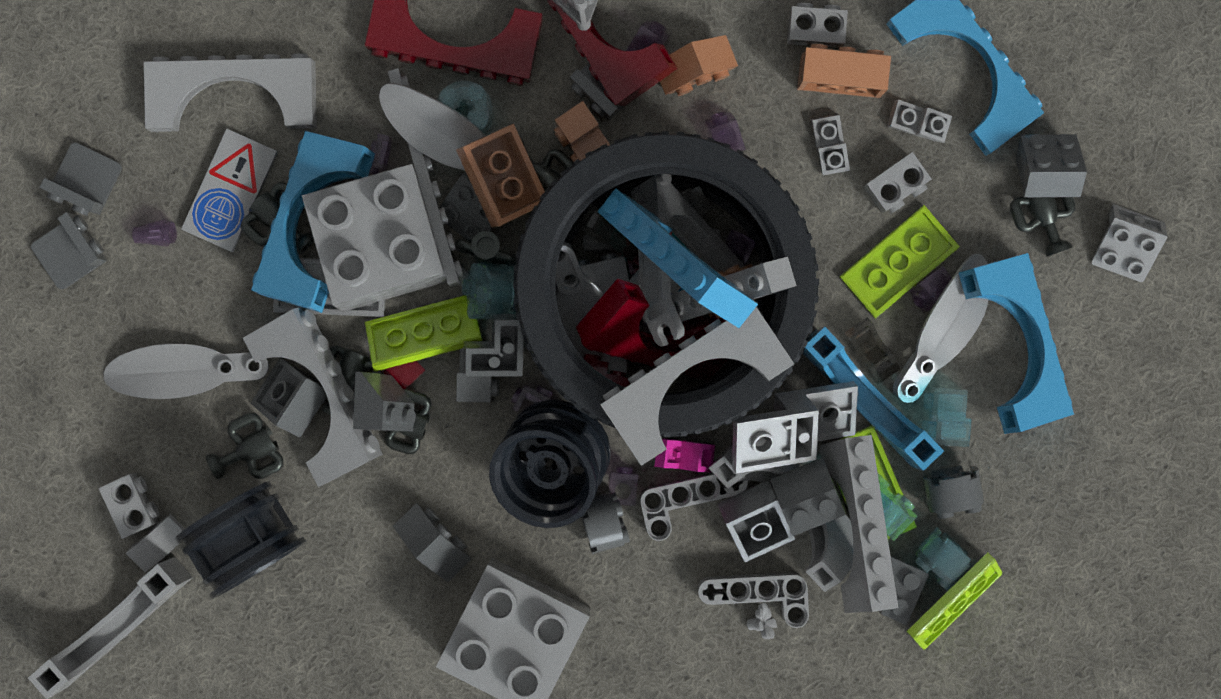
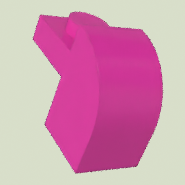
(686, 455)

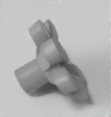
(763, 622)

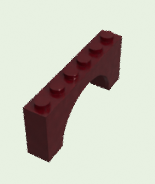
(505, 56)
(621, 72)
(615, 330)

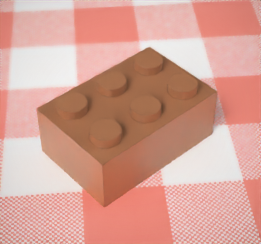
(844, 71)
(501, 175)

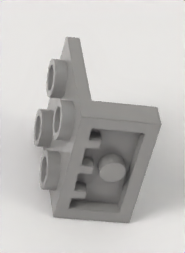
(1130, 243)

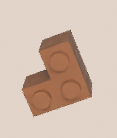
(699, 64)
(579, 131)

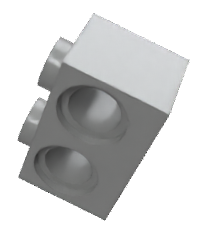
(817, 32)
(895, 180)
(122, 508)

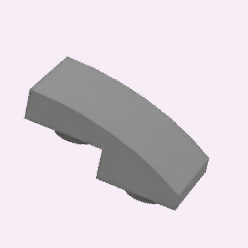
(919, 121)
(830, 144)
(156, 543)

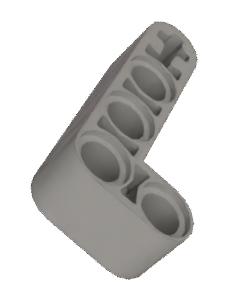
(694, 497)
(752, 594)

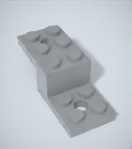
(794, 427)

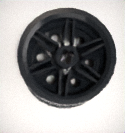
(561, 450)
(240, 539)

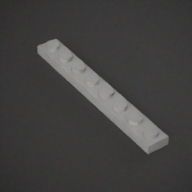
(430, 192)

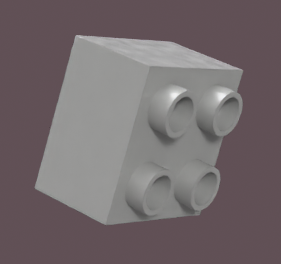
(374, 238)
(514, 635)

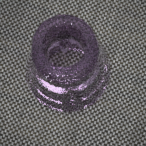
(156, 233)

